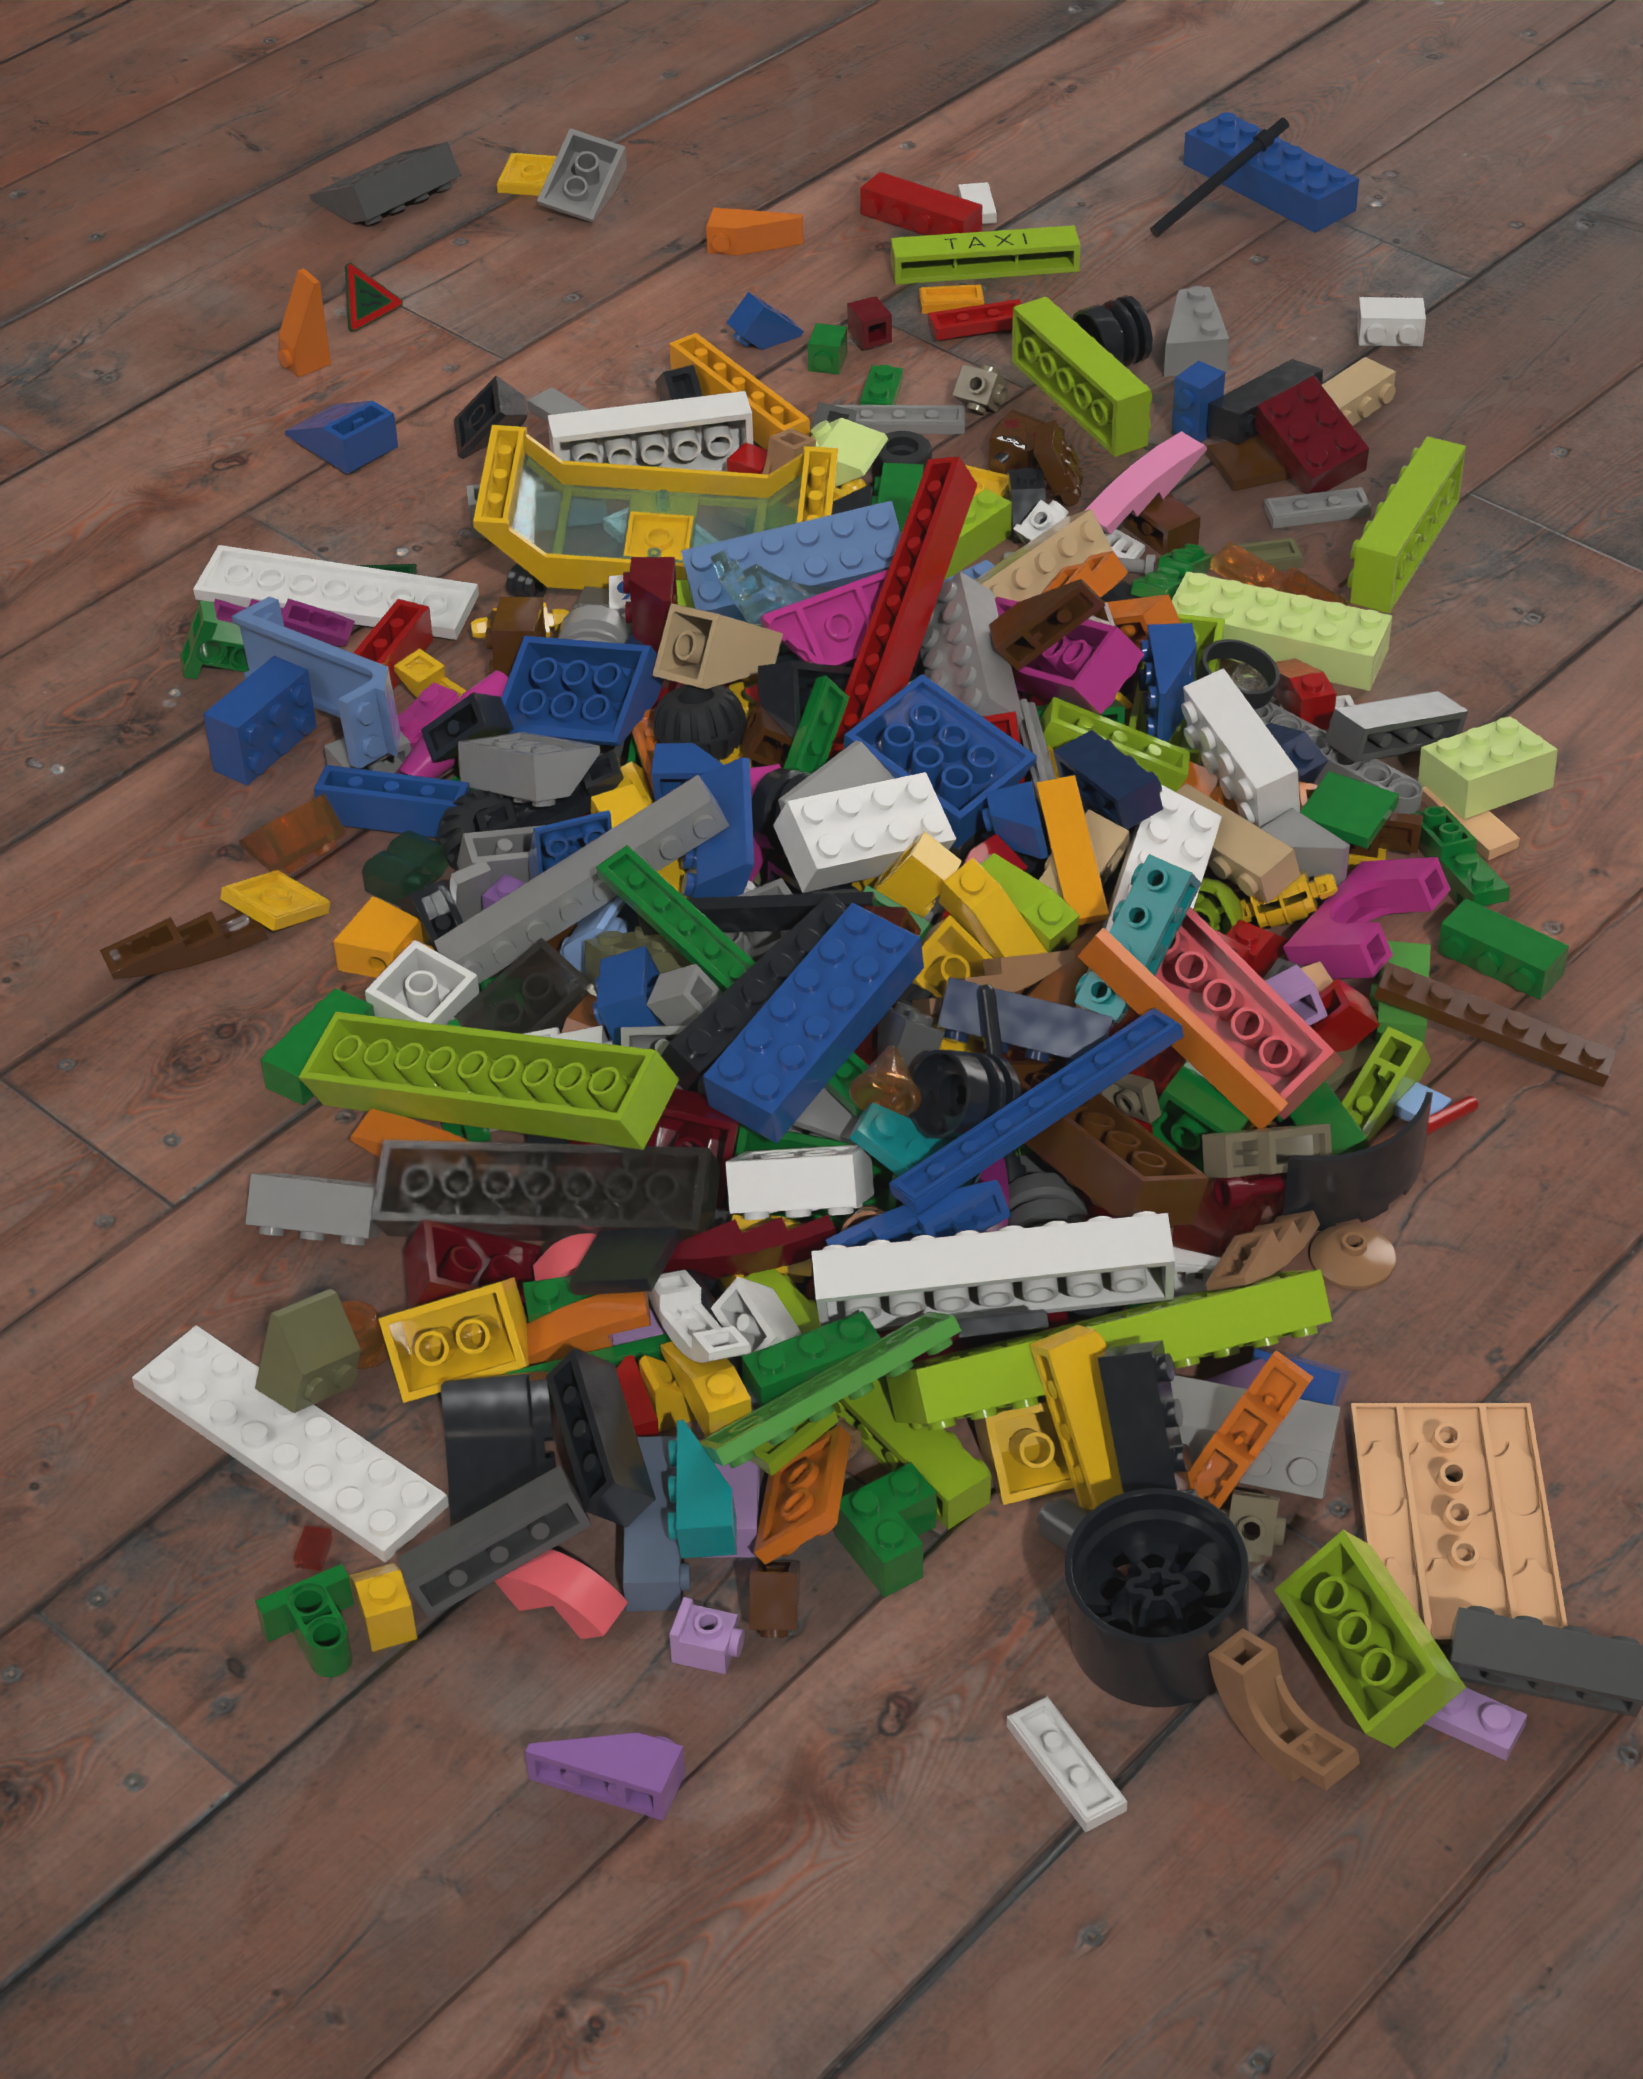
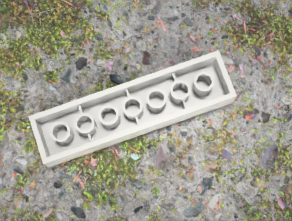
(999, 1271)

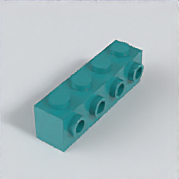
(1144, 926)

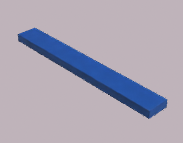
(1035, 1110)

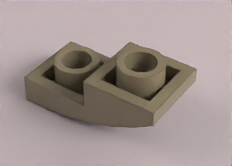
(1135, 1097)

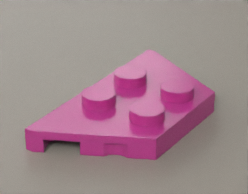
(828, 625)

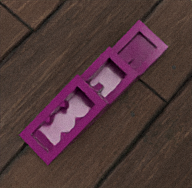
(301, 618)

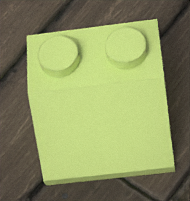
(855, 443)

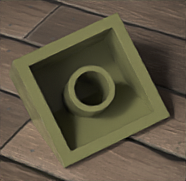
(308, 1353)

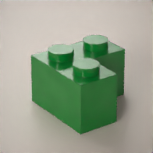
(883, 1525)

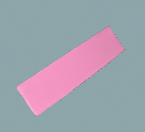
(1146, 478)

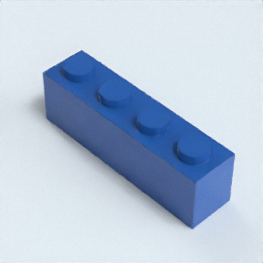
(388, 799)

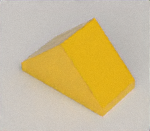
(664, 1393)

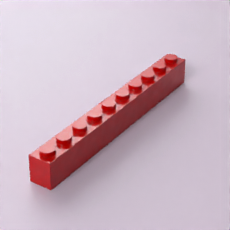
(909, 591)

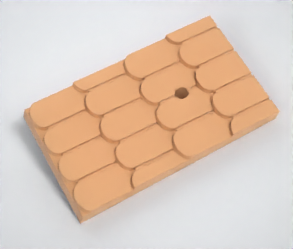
(1464, 1539)

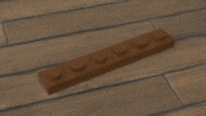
(1495, 1024)

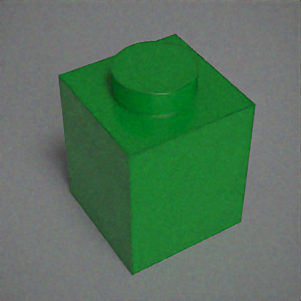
(827, 348)

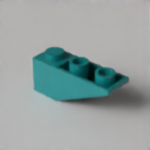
(703, 1498)

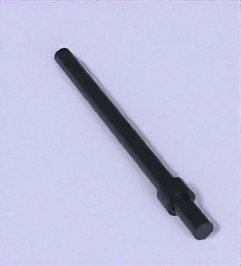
(1261, 142)

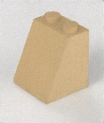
(712, 648)

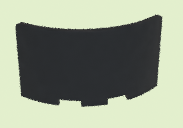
(1361, 1181)
(494, 1437)

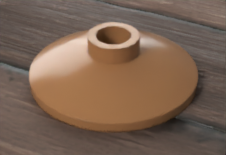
(1353, 1256)

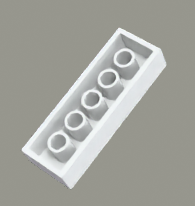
(666, 434)

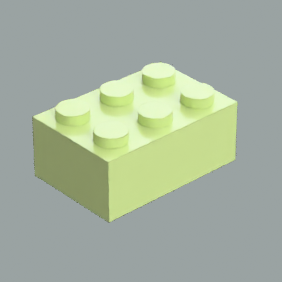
(1487, 767)

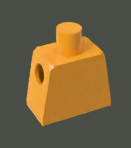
(375, 938)

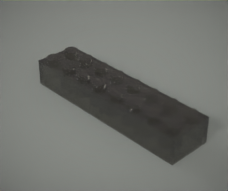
(544, 1188)

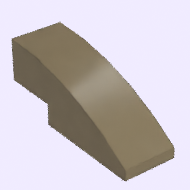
(1262, 1149)

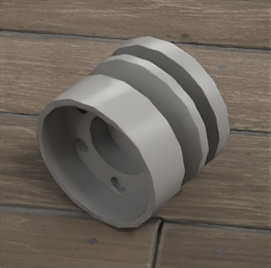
(595, 624)

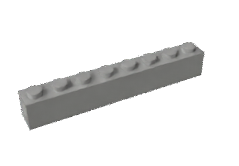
(573, 886)

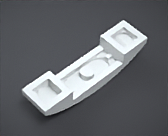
(688, 1323)

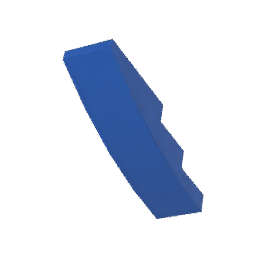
(963, 1209)

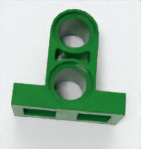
(212, 643)
(313, 1616)

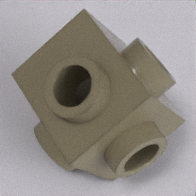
(981, 388)
(1263, 1511)

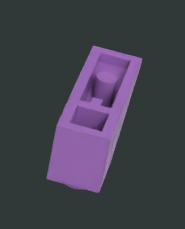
(618, 1769)

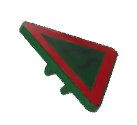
(366, 298)

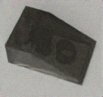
(529, 994)

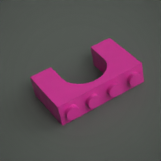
(1341, 928)

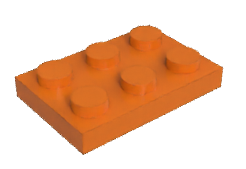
(803, 1497)

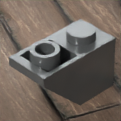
(909, 1032)

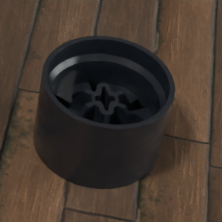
(1149, 1535)

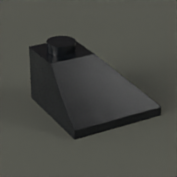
(493, 405)

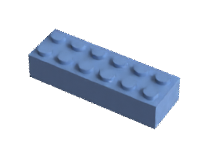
(810, 552)

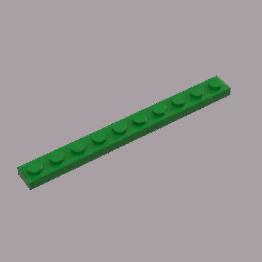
(697, 938)

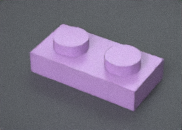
(1480, 1722)

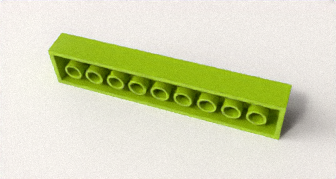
(491, 1079)
(1191, 1327)

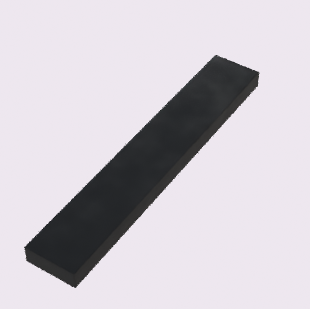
(763, 911)

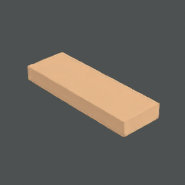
(1491, 834)

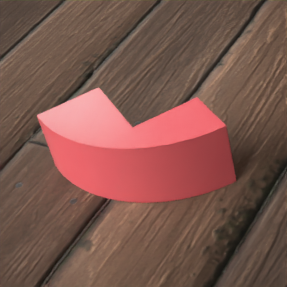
(569, 1586)

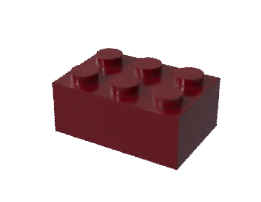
(1311, 437)

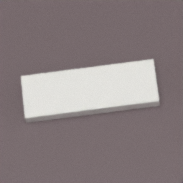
(1066, 1764)

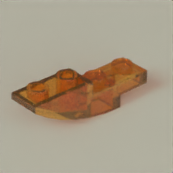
(1240, 565)

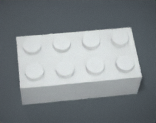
(1239, 749)
(858, 829)

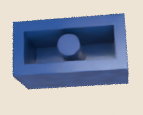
(1192, 393)

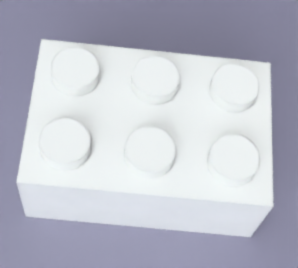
(799, 1181)

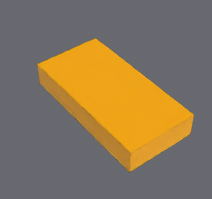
(949, 297)

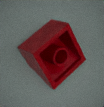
(651, 591)

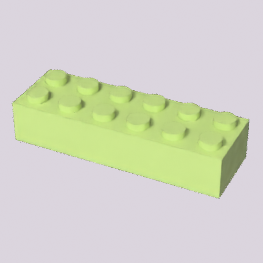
(1327, 635)

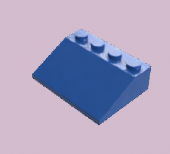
(580, 689)
(955, 746)

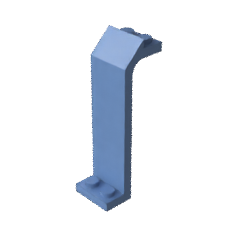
(339, 680)

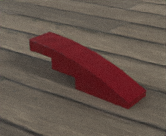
(729, 1252)

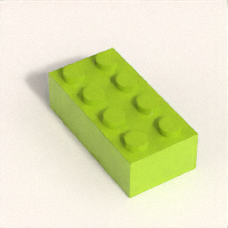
(1369, 1639)

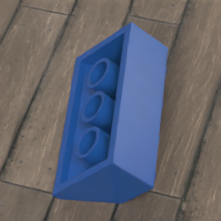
(727, 859)

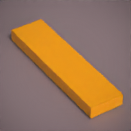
(1072, 848)

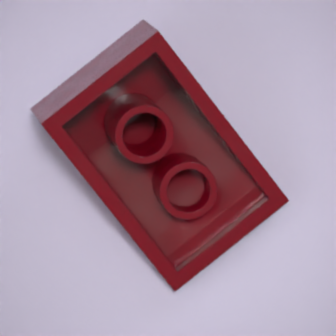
(693, 1123)
(455, 1259)

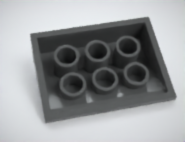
(390, 184)

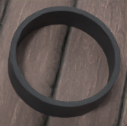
(1247, 654)

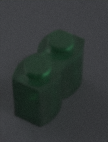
(404, 867)

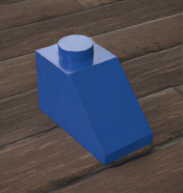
(761, 324)
(677, 764)
(1016, 819)

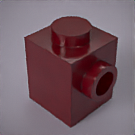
(869, 322)

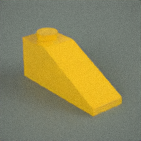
(988, 912)
(709, 1388)

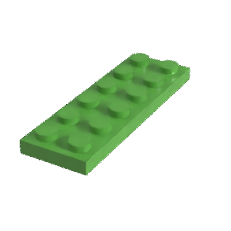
(817, 1395)

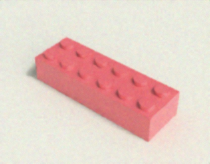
(1246, 1012)

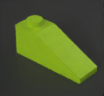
(1039, 904)
(1384, 1079)

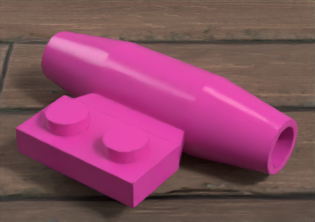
(426, 708)

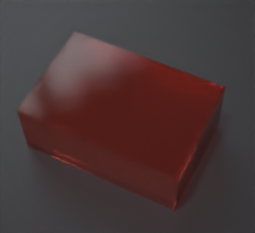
(313, 1548)

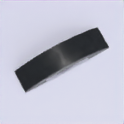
(601, 777)

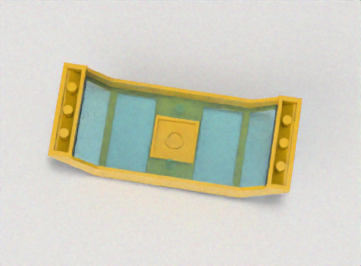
(587, 519)

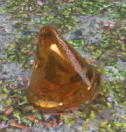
(887, 1084)

